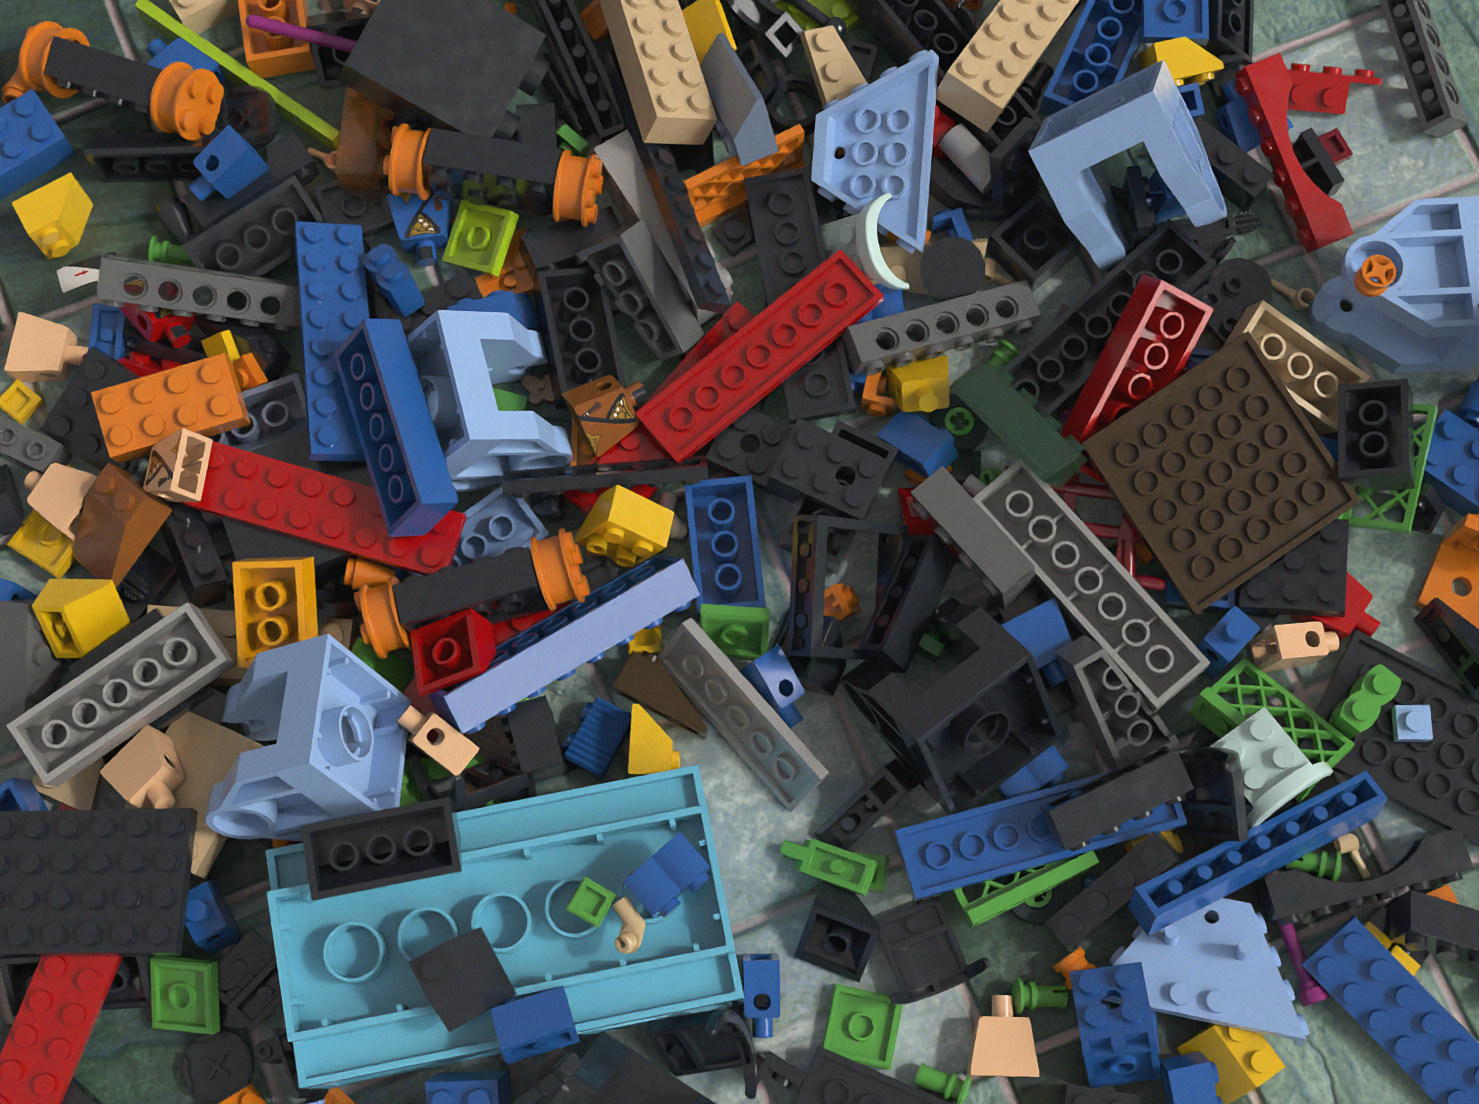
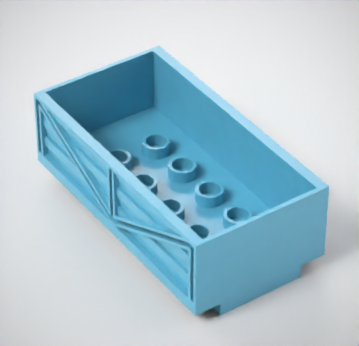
(346, 957)

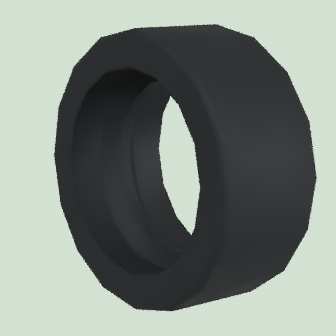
(803, 84)

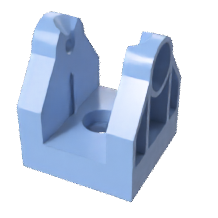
(1105, 123)
(1430, 308)
(457, 365)
(334, 746)

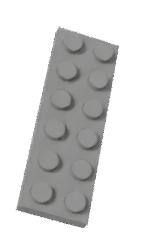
(742, 715)

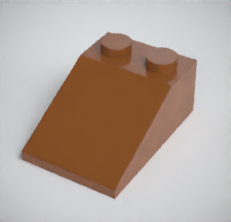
(116, 524)

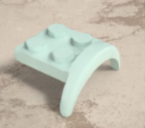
(859, 241)
(1270, 765)

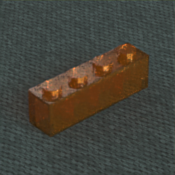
(362, 142)

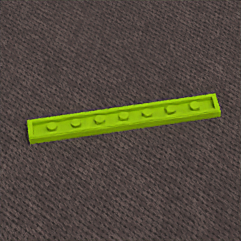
(240, 74)

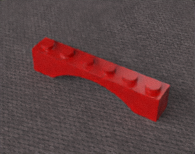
(1316, 215)

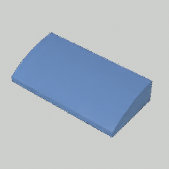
(495, 526)

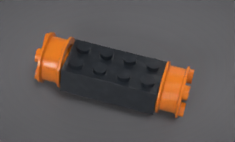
(174, 96)
(494, 173)
(494, 587)

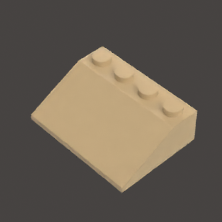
(206, 758)

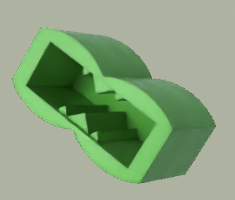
(1365, 701)

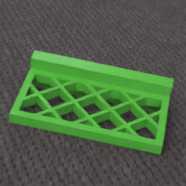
(1420, 462)
(1224, 717)
(1022, 889)

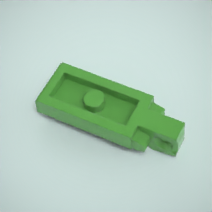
(831, 864)

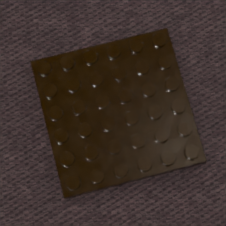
(1220, 473)

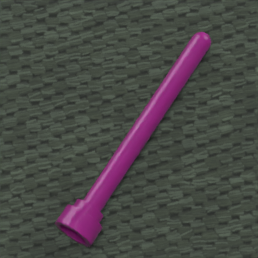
(300, 33)
(1310, 988)

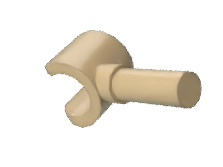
(328, 159)
(991, 275)
(1294, 295)
(1350, 844)

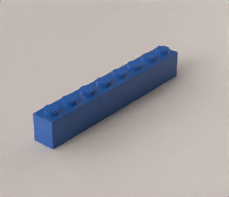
(1267, 849)

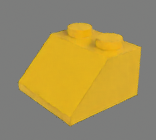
(55, 215)
(650, 746)
(1240, 1056)

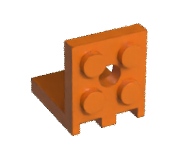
(1455, 560)

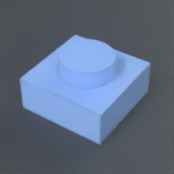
(1412, 723)

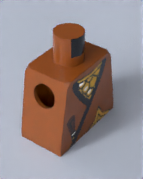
(604, 411)

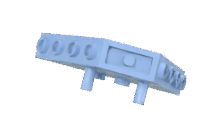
(886, 148)
(1217, 971)

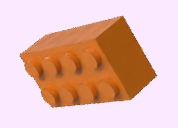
(272, 53)
(146, 410)

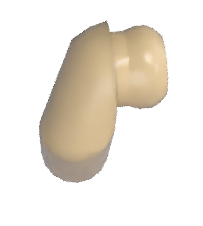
(632, 926)

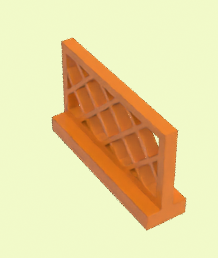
(722, 187)

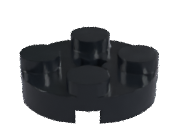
(335, 602)

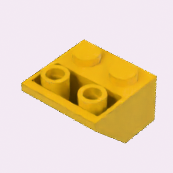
(1184, 59)
(625, 527)
(79, 615)

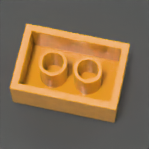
(273, 604)

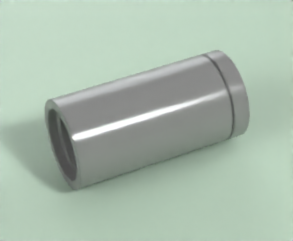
(968, 156)

